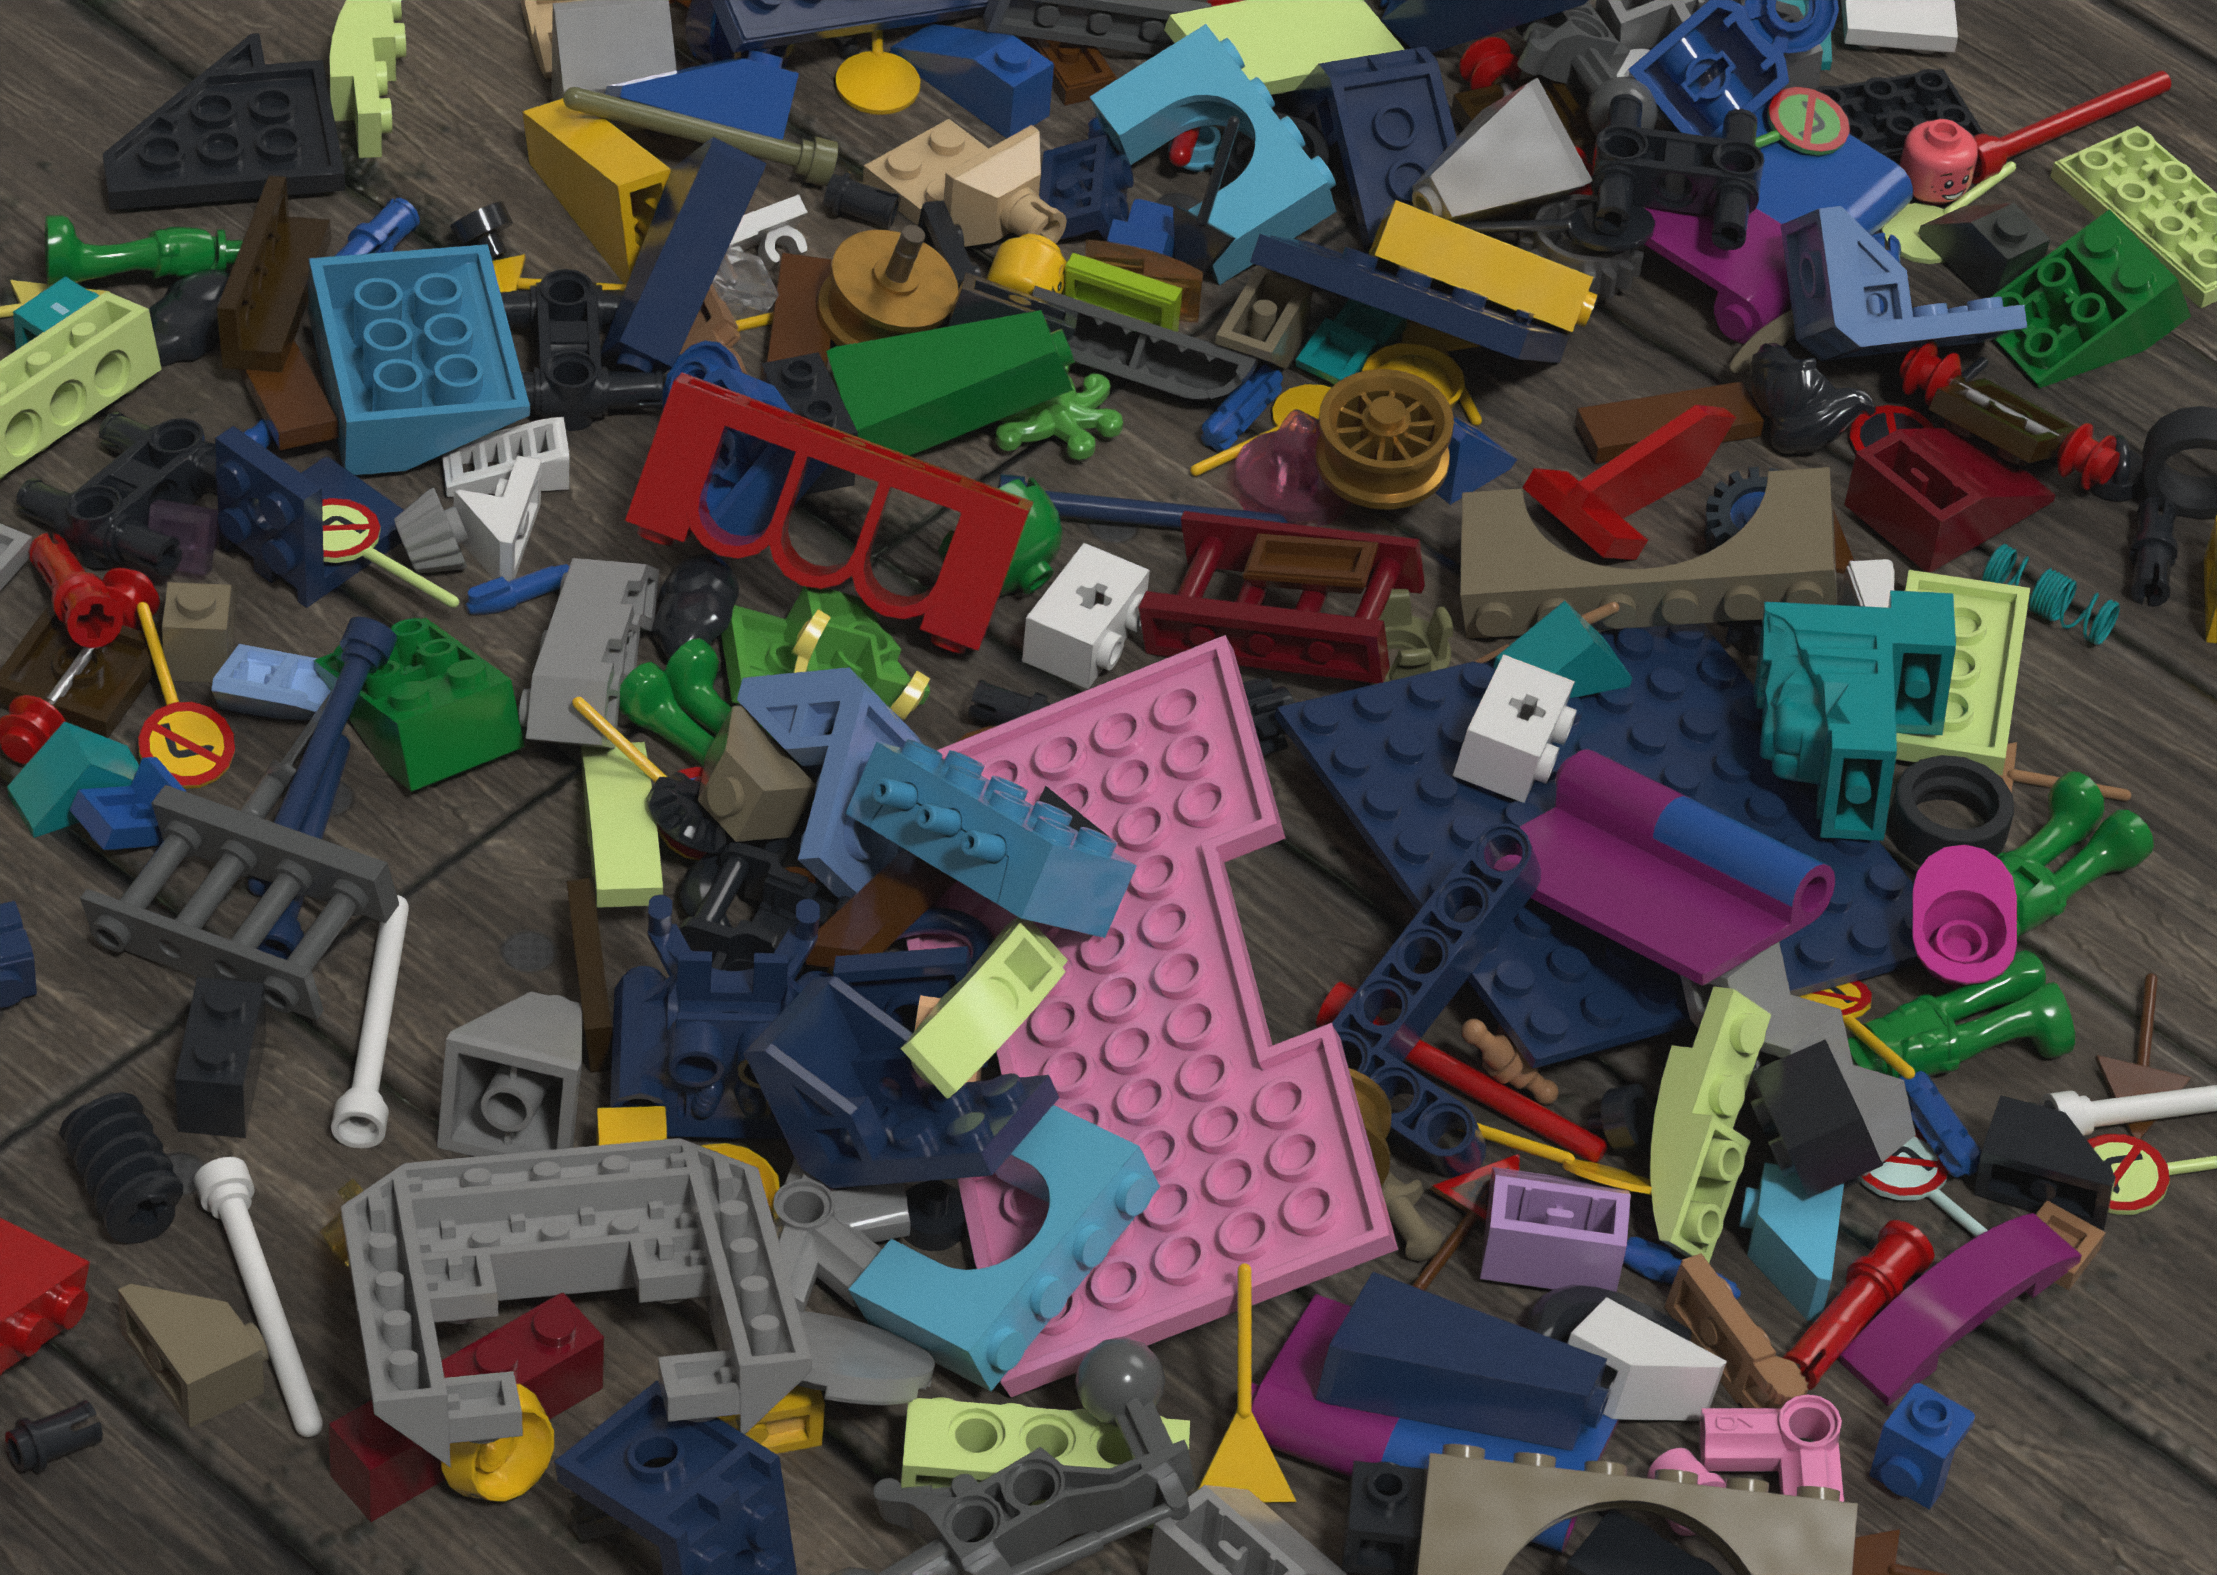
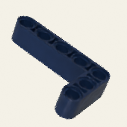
(1426, 995)

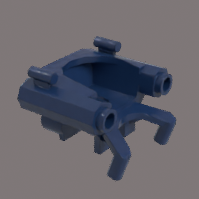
(687, 1034)

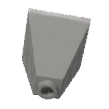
(1503, 162)
(513, 1078)

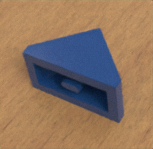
(1472, 462)

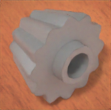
(432, 535)

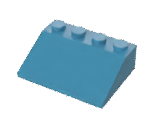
(413, 353)

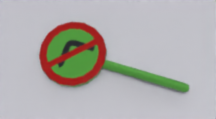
(1806, 122)

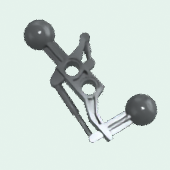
(1583, 52)
(1118, 1386)

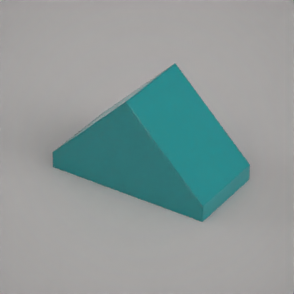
(1571, 649)
(64, 764)

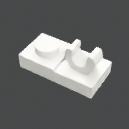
(772, 226)

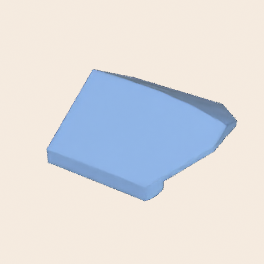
(269, 684)

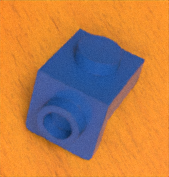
(1148, 227)
(124, 814)
(1920, 1444)

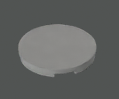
(863, 1362)

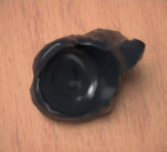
(1801, 402)

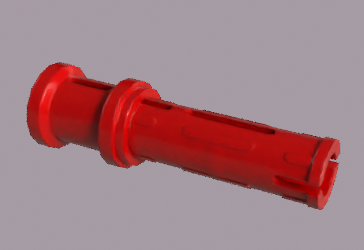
(77, 596)
(1871, 1286)

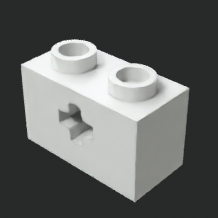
(1085, 616)
(1515, 729)

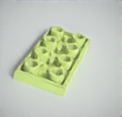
(1290, 37)
(2154, 200)

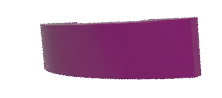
(1952, 1300)

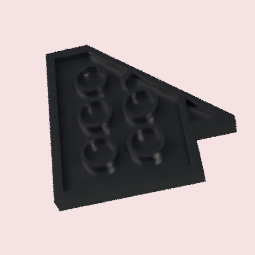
(229, 135)

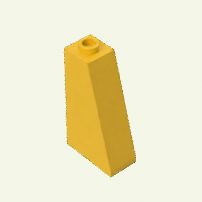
(598, 178)
(1484, 266)

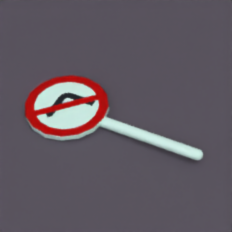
(1916, 1174)

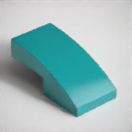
(1346, 343)

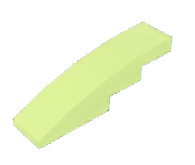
(620, 828)

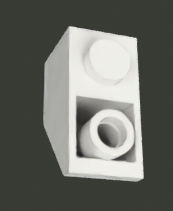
(1647, 1366)

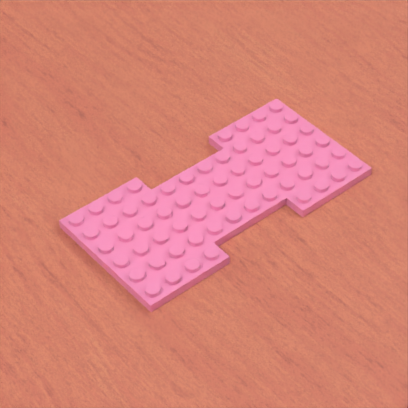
(1167, 1025)

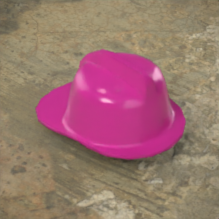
(1964, 916)

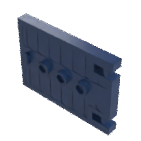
(1411, 297)

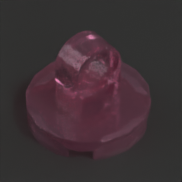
(1281, 474)

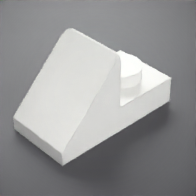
(503, 522)

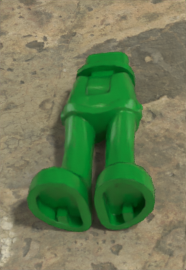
(164, 253)
(664, 698)
(2074, 814)
(1932, 1042)

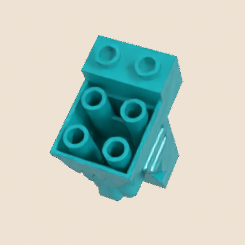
(1841, 689)

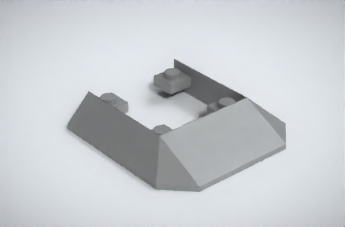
(533, 1224)

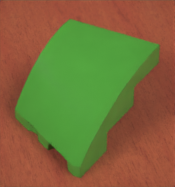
(853, 638)

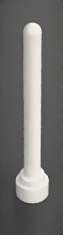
(2130, 1109)
(361, 1113)
(227, 1192)

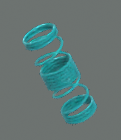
(2052, 594)

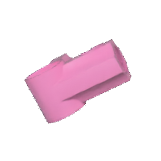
(1770, 1442)

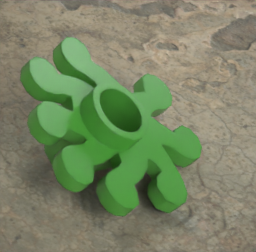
(1065, 418)

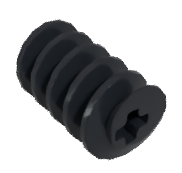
(123, 1166)

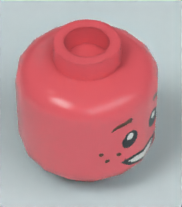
(1939, 161)

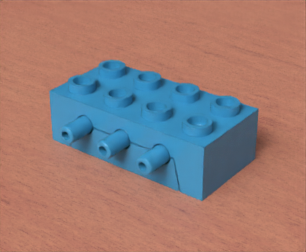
(992, 837)

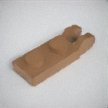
(1724, 1328)

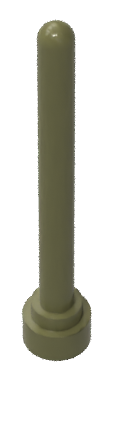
(811, 159)

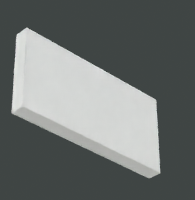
(1901, 24)

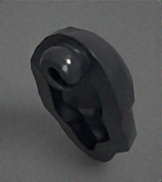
(188, 316)
(695, 602)

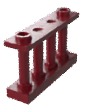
(1274, 636)

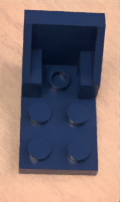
(1384, 119)
(835, 1092)

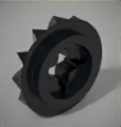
(679, 813)

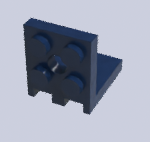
(279, 514)
(707, 1510)

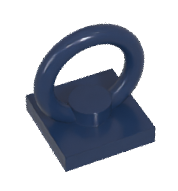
(899, 978)

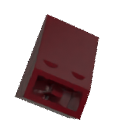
(1939, 493)

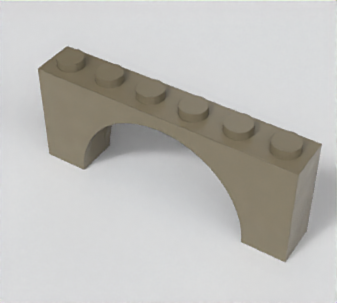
(1519, 576)
(1488, 1510)

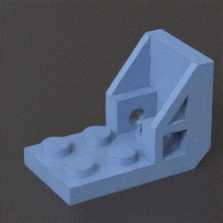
(1836, 287)
(830, 727)

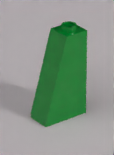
(949, 379)

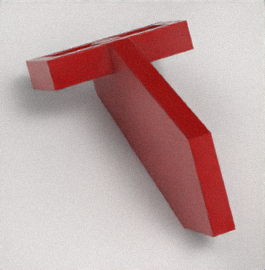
(1632, 481)

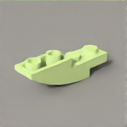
(362, 64)
(985, 1006)
(1693, 1136)

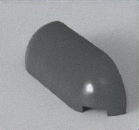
(1152, 353)

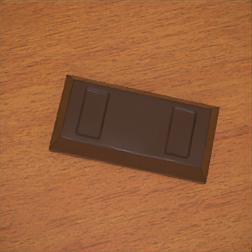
(1310, 563)

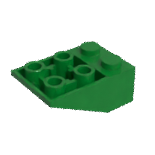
(2091, 304)
(431, 706)

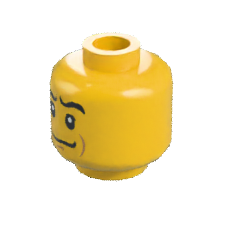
(1029, 263)

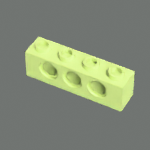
(72, 374)
(983, 1438)

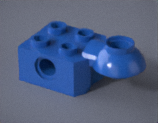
(1727, 60)
(748, 469)

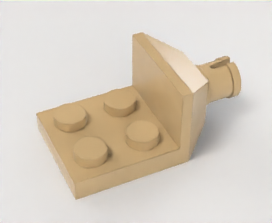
(982, 187)

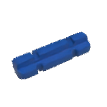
(1241, 408)
(1941, 1126)

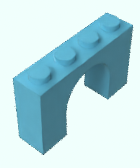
(1203, 85)
(990, 1315)

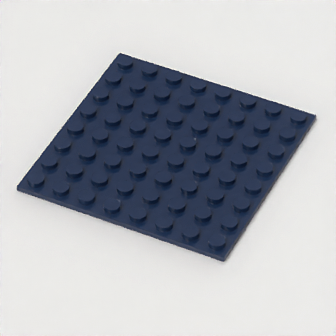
(1682, 722)

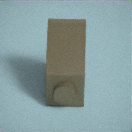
(1268, 318)
(198, 629)
(752, 782)
(193, 1349)

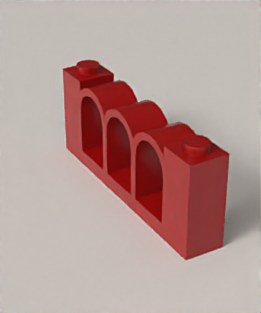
(684, 454)

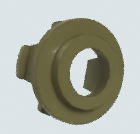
(1423, 643)

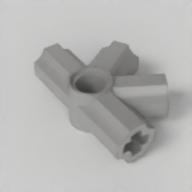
(834, 1230)

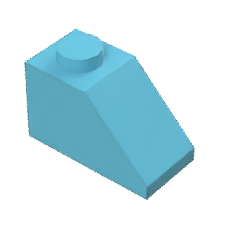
(1793, 1237)

